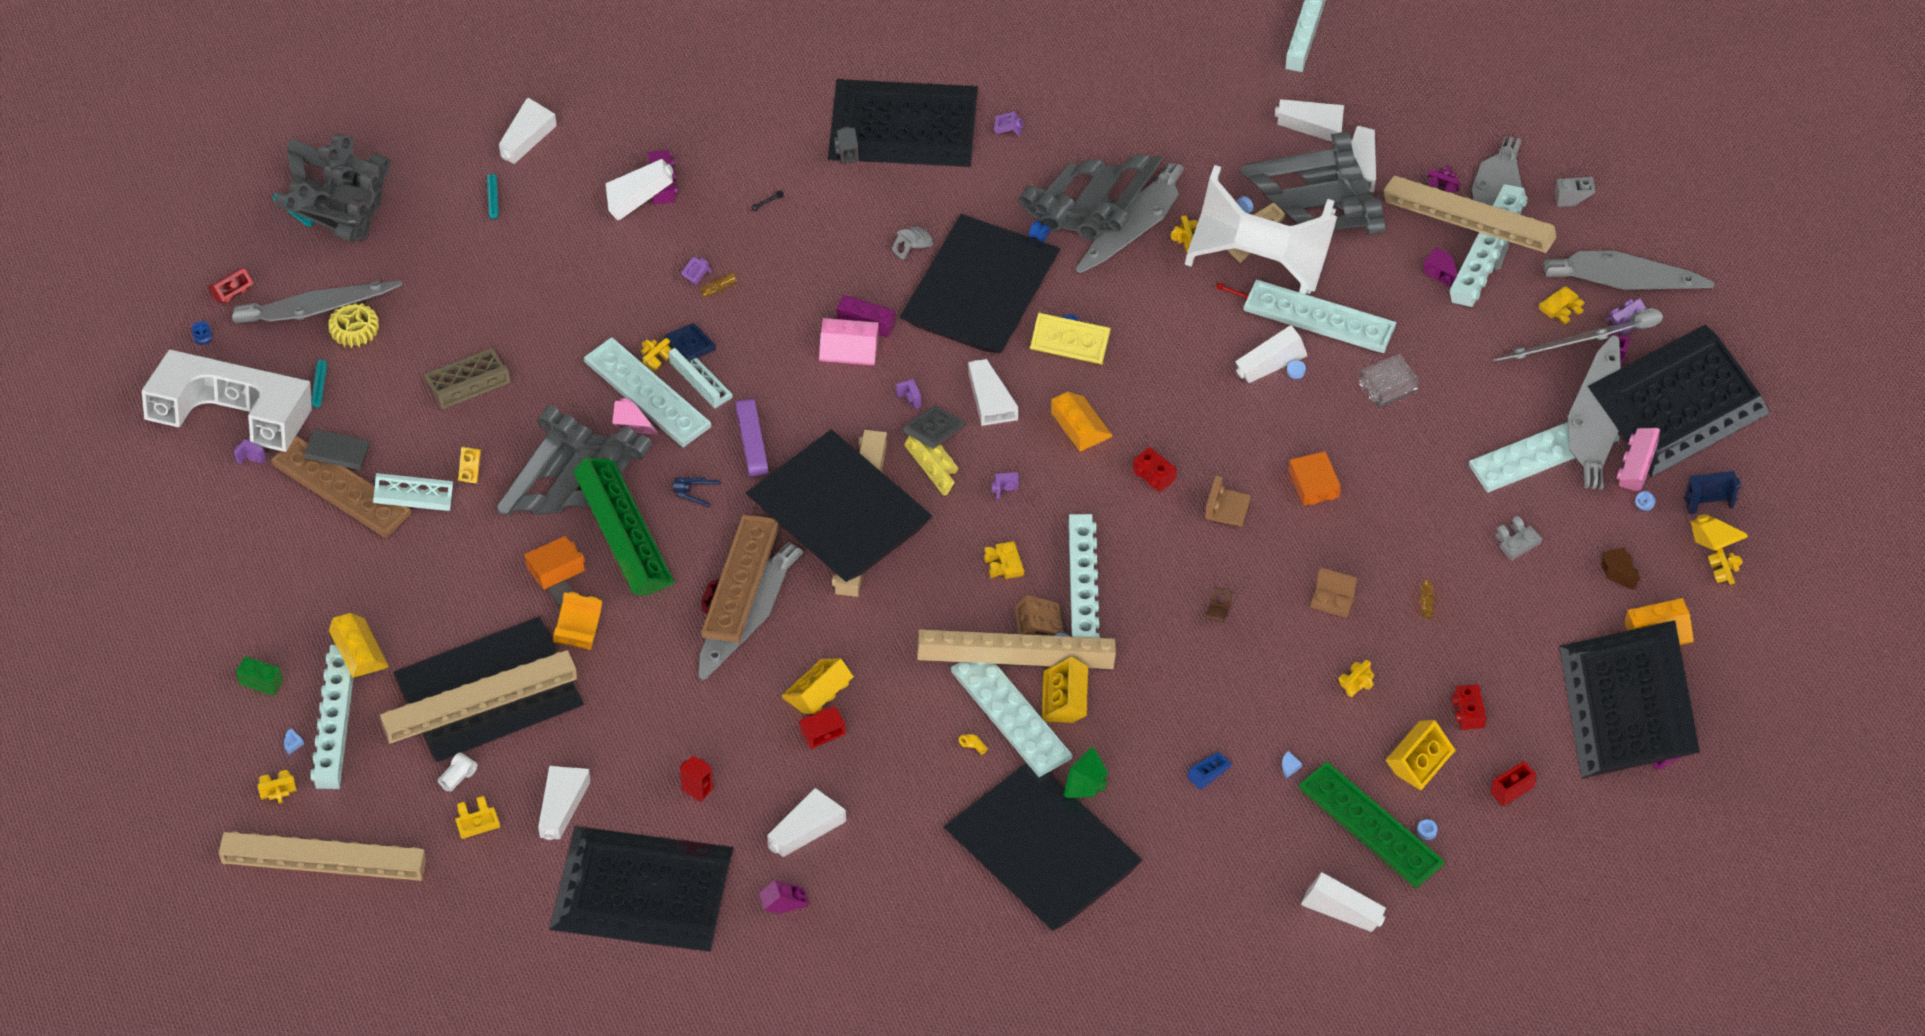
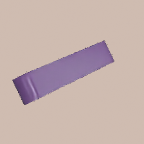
(751, 437)

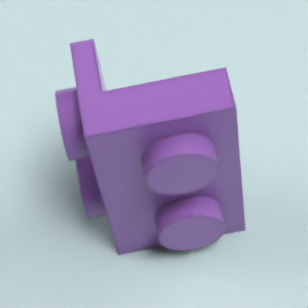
(1623, 315)

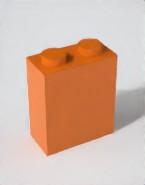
(1314, 478)
(555, 562)

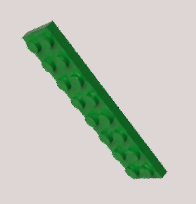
(1371, 825)

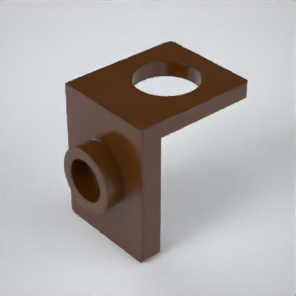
(1219, 611)

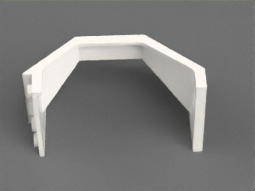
(1227, 226)

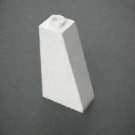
(1311, 117)
(526, 130)
(1364, 152)
(637, 187)
(1271, 355)
(990, 394)
(561, 798)
(805, 823)
(1343, 903)

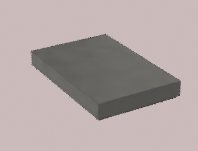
(933, 427)
(337, 449)

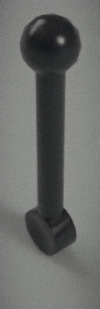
(779, 194)

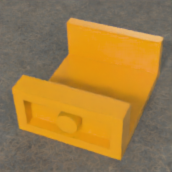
(578, 620)

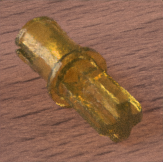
(718, 285)
(1427, 600)

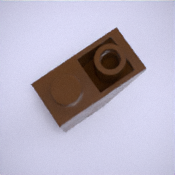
(1619, 567)

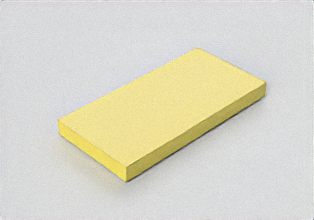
(1070, 338)

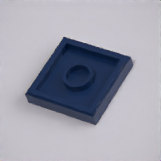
(690, 342)

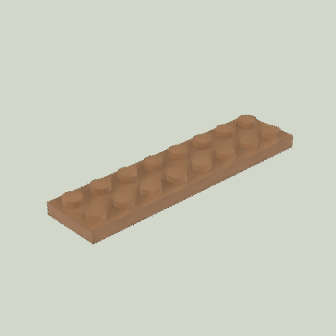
(340, 488)
(740, 578)

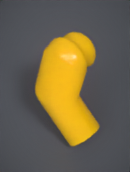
(972, 741)

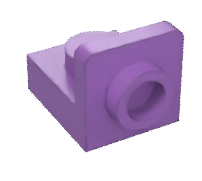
(1008, 122)
(696, 270)
(910, 390)
(249, 450)
(1004, 481)

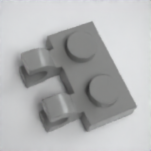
(1519, 543)

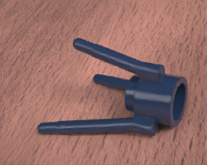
(683, 485)

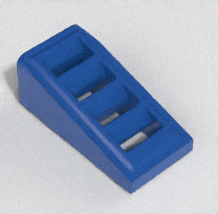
(1200, 778)

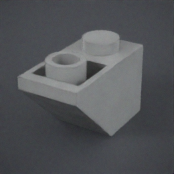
(1573, 190)

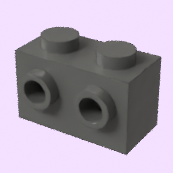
(846, 145)

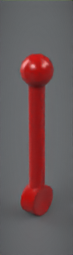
(1220, 286)

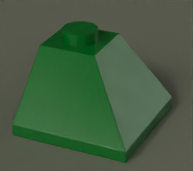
(1086, 776)

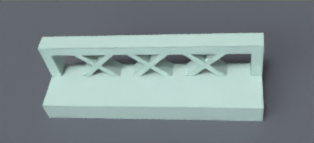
(699, 381)
(412, 495)

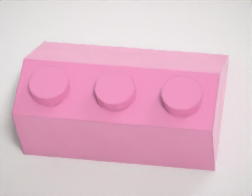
(849, 341)
(629, 415)
(1638, 458)

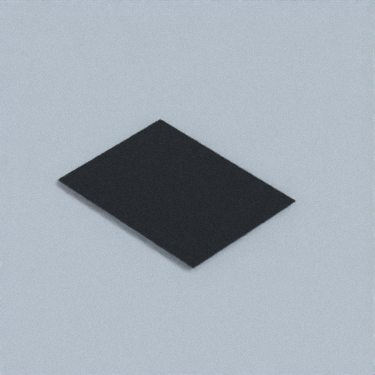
(906, 121)
(979, 284)
(1686, 391)
(839, 506)
(480, 660)
(1629, 699)
(1043, 846)
(642, 888)

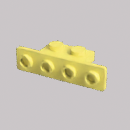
(934, 462)

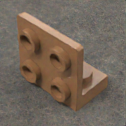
(1226, 505)
(1334, 592)
(1038, 615)

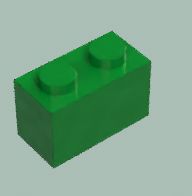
(259, 676)

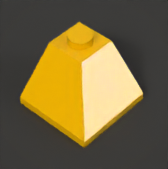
(1714, 533)

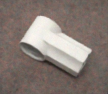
(460, 767)

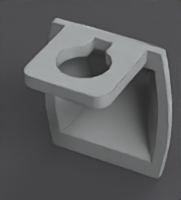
(913, 237)

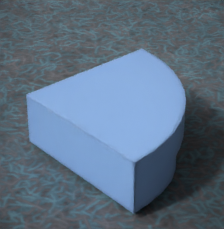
(292, 741)
(1290, 764)

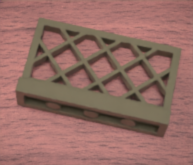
(470, 385)

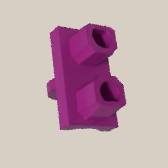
(1445, 178)

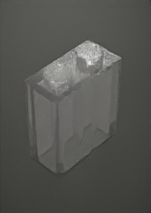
(1388, 380)

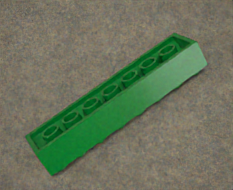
(623, 526)

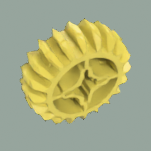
(352, 320)

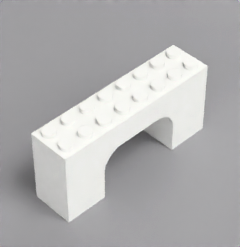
(184, 381)

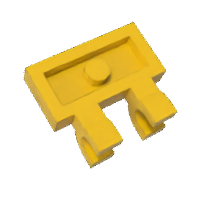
(1558, 303)
(1009, 560)
(477, 822)

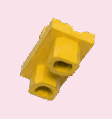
(1184, 232)
(650, 359)
(469, 465)
(1724, 573)
(1360, 678)
(276, 788)

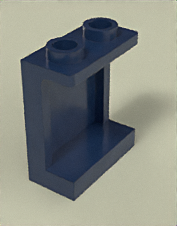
(1711, 488)

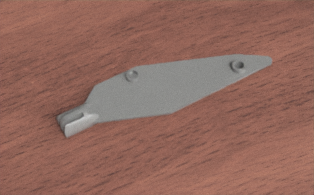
(1492, 176)
(1145, 211)
(1624, 271)
(310, 303)
(1641, 319)
(1589, 426)
(760, 611)

